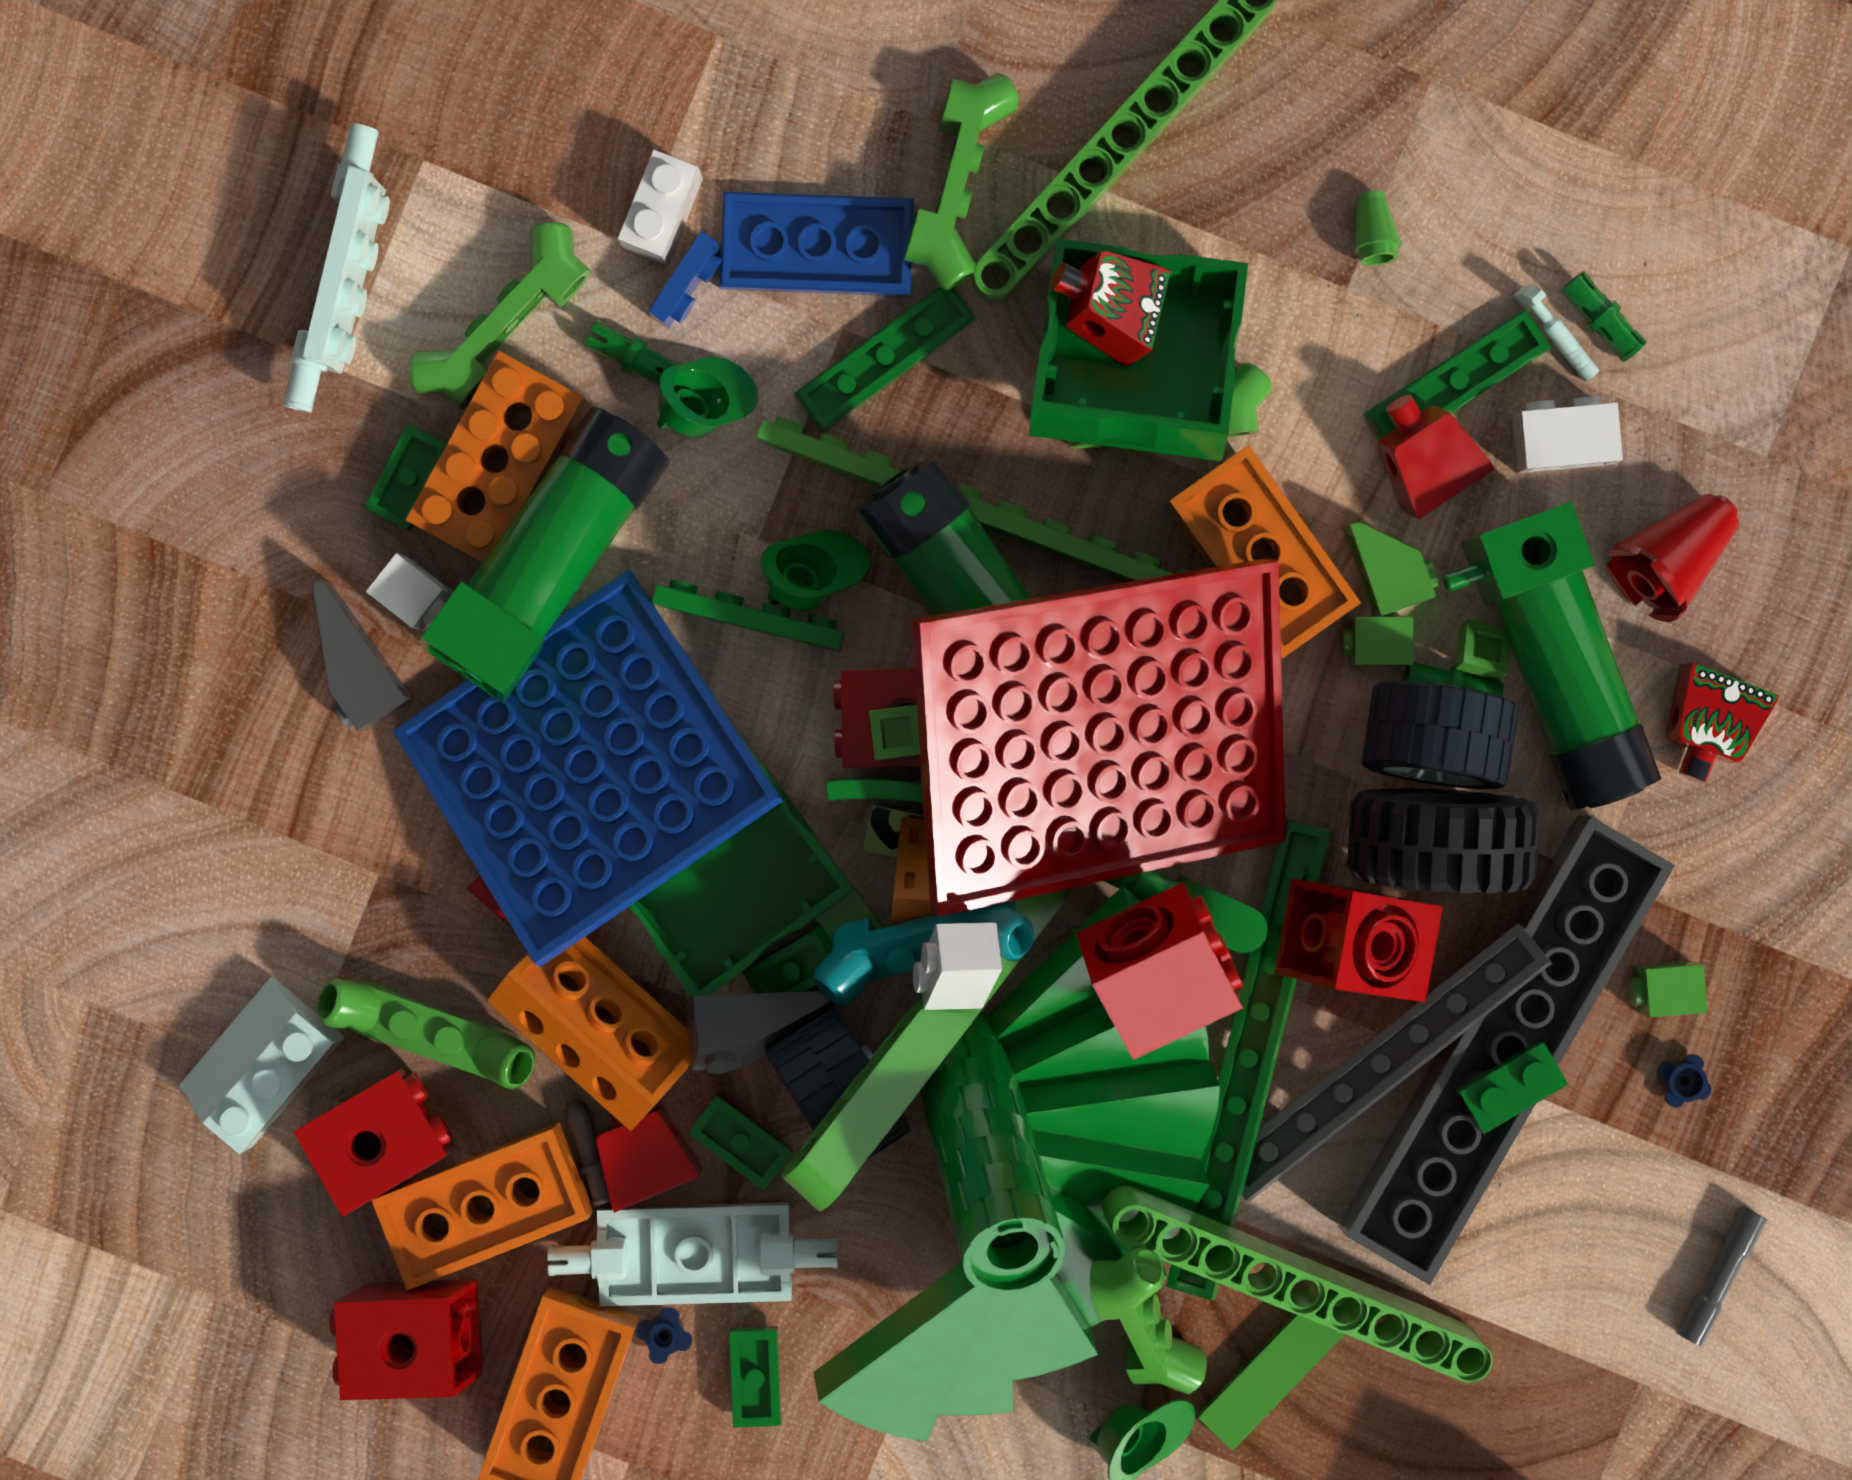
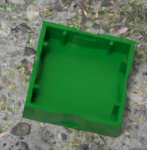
(1169, 398)
(742, 897)

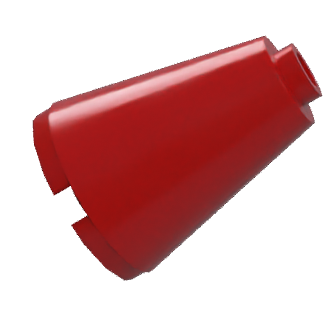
(1673, 555)

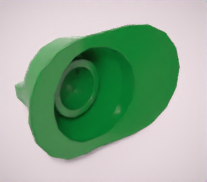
(704, 396)
(812, 567)
(1140, 1438)

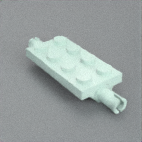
(348, 258)
(693, 1254)

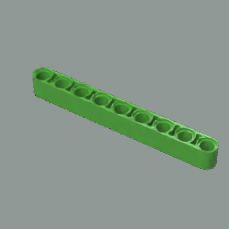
(1113, 159)
(891, 1082)
(1283, 1270)

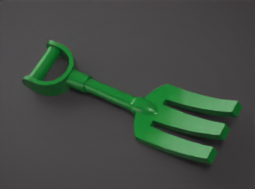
(1239, 924)

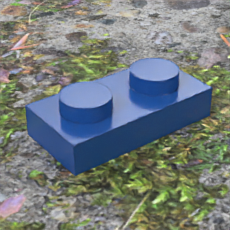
(697, 265)

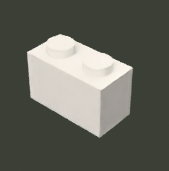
(660, 208)
(1567, 436)
(410, 592)
(958, 966)

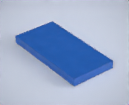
(816, 243)

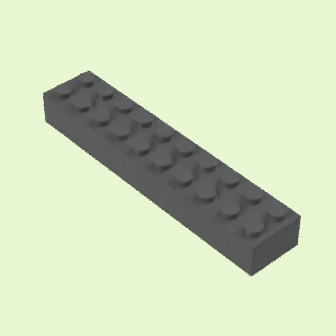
(1436, 1154)

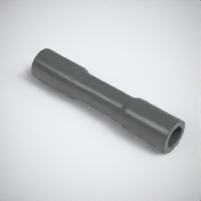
(1708, 1302)

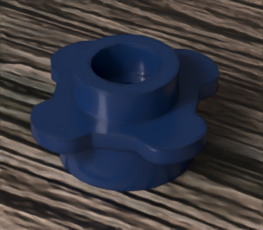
(1697, 1083)
(666, 1321)

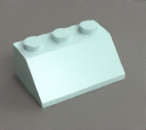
(258, 1066)

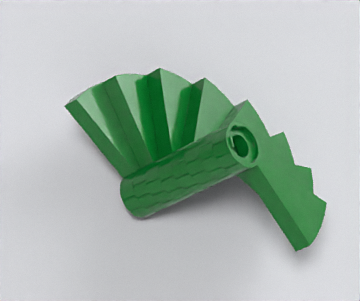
(1029, 1137)

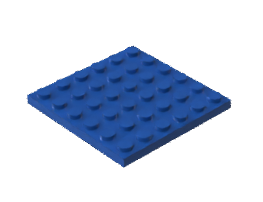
(591, 772)

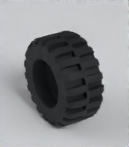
(1443, 840)

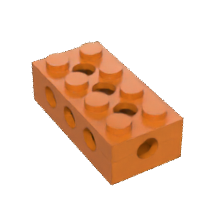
(481, 433)
(1269, 520)
(597, 1028)
(472, 1236)
(546, 1366)

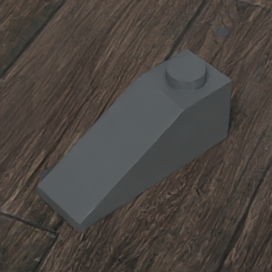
(355, 668)
(740, 1027)

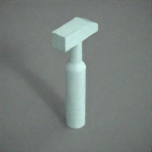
(1557, 332)

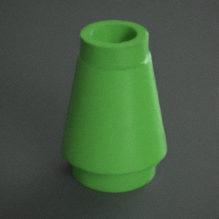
(1375, 230)

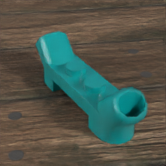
(868, 954)

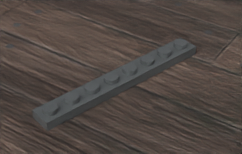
(1393, 1056)

